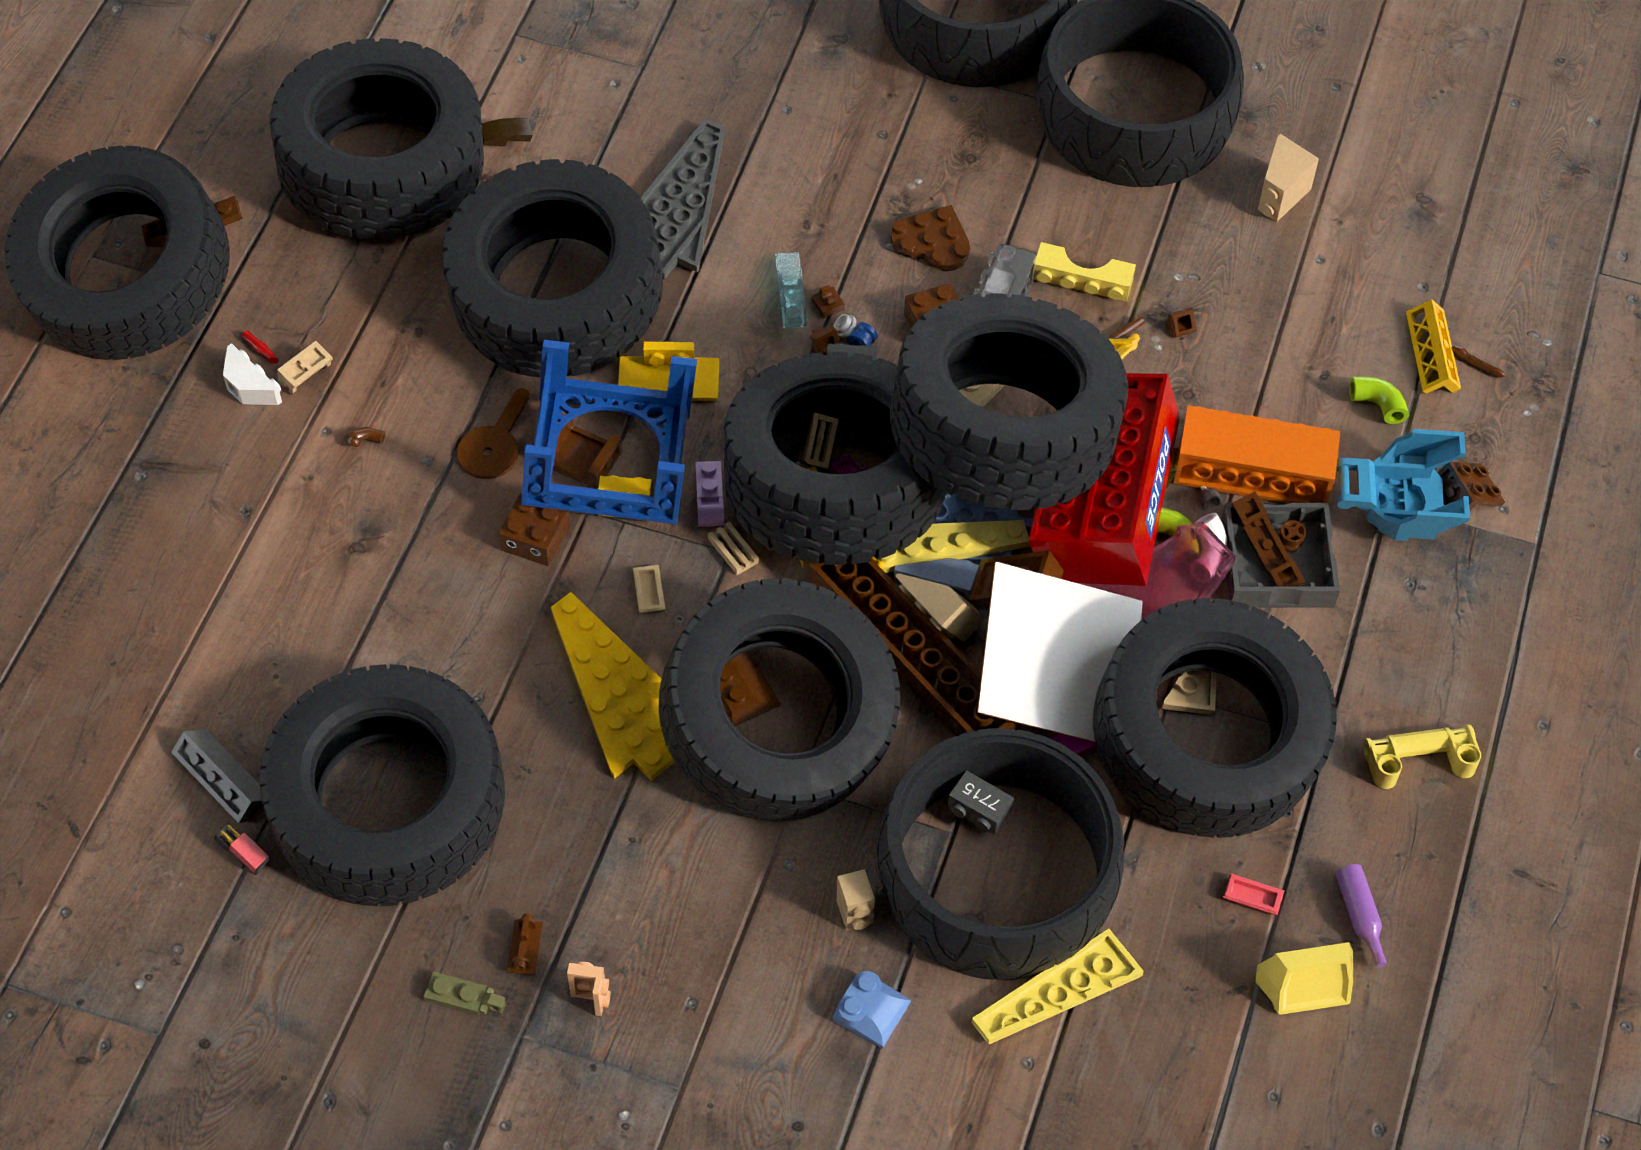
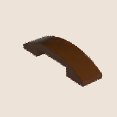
(1266, 542)

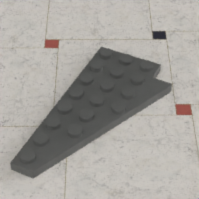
(683, 198)

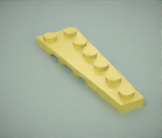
(1087, 974)

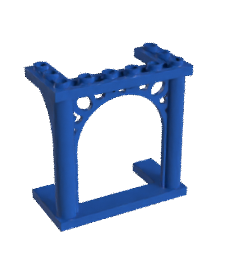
(557, 390)

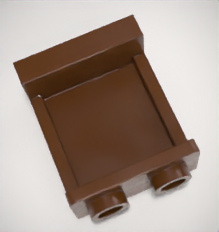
(585, 455)

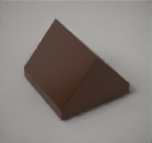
(1181, 322)

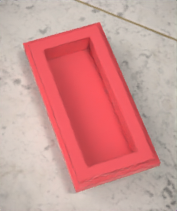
(1253, 894)

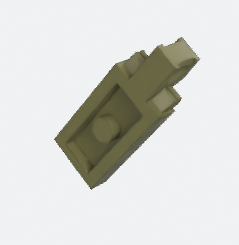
(462, 995)

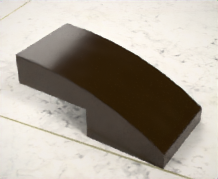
(501, 130)

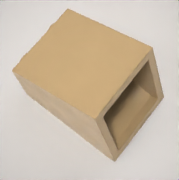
(1287, 178)

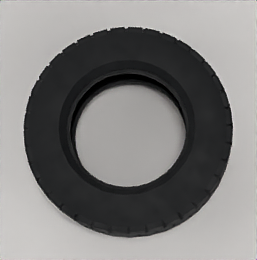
(88, 195)
(828, 636)
(1255, 654)
(367, 709)

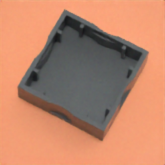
(1315, 560)

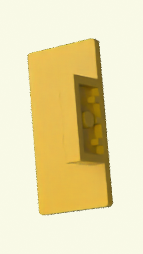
(654, 369)

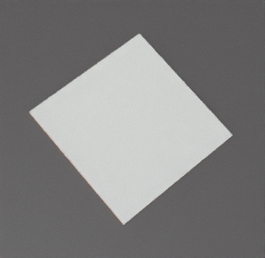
(1049, 649)

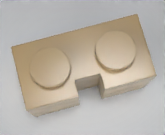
(855, 900)

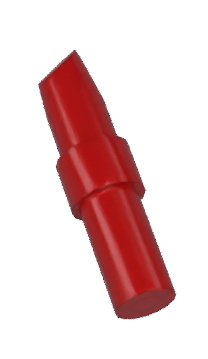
(259, 347)

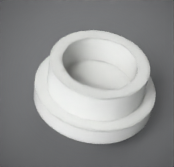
(845, 325)

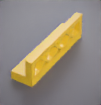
(1441, 346)

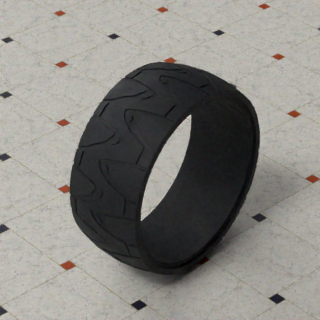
(970, 51)
(1130, 151)
(1021, 762)

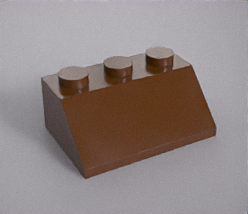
(745, 690)

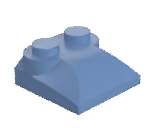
(871, 1008)

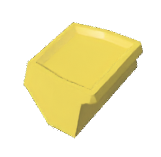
(1308, 978)

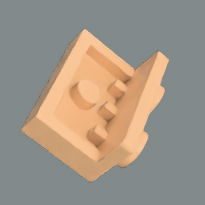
(589, 983)

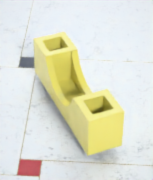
(1110, 280)

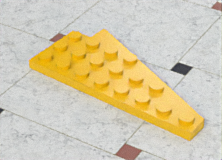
(616, 689)

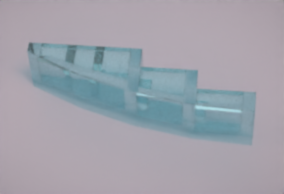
(791, 290)

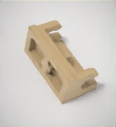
(303, 366)

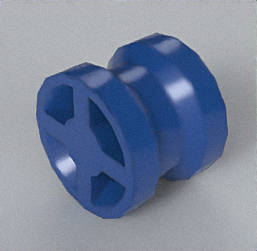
(863, 335)

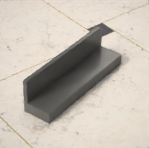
(218, 773)

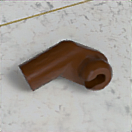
(365, 433)

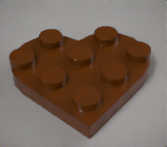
(932, 237)

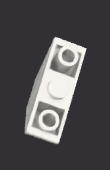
(248, 381)

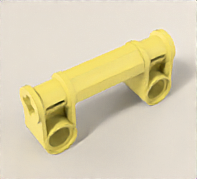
(1386, 753)

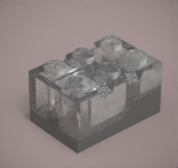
(1008, 272)

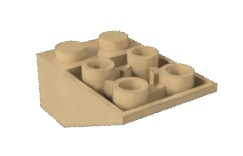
(944, 606)

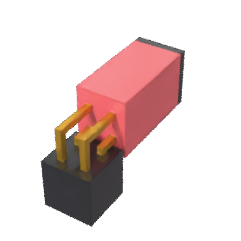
(243, 848)

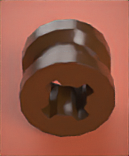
(1292, 529)

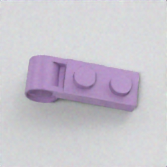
(709, 494)

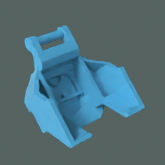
(1402, 487)

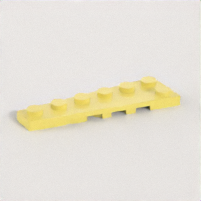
(961, 542)

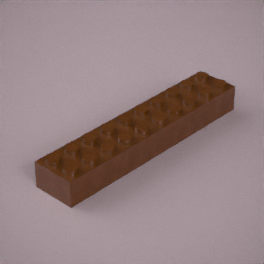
(919, 649)

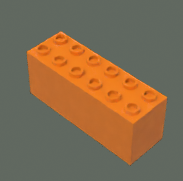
(1257, 454)

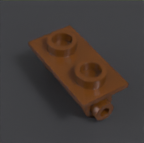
(525, 945)

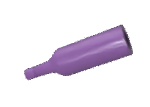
(1361, 909)

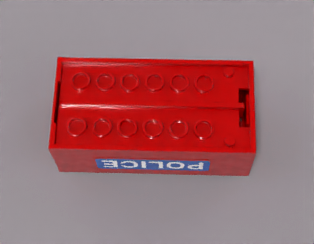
(1114, 524)

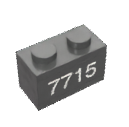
(980, 803)

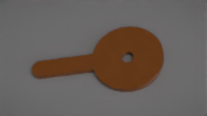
(493, 438)

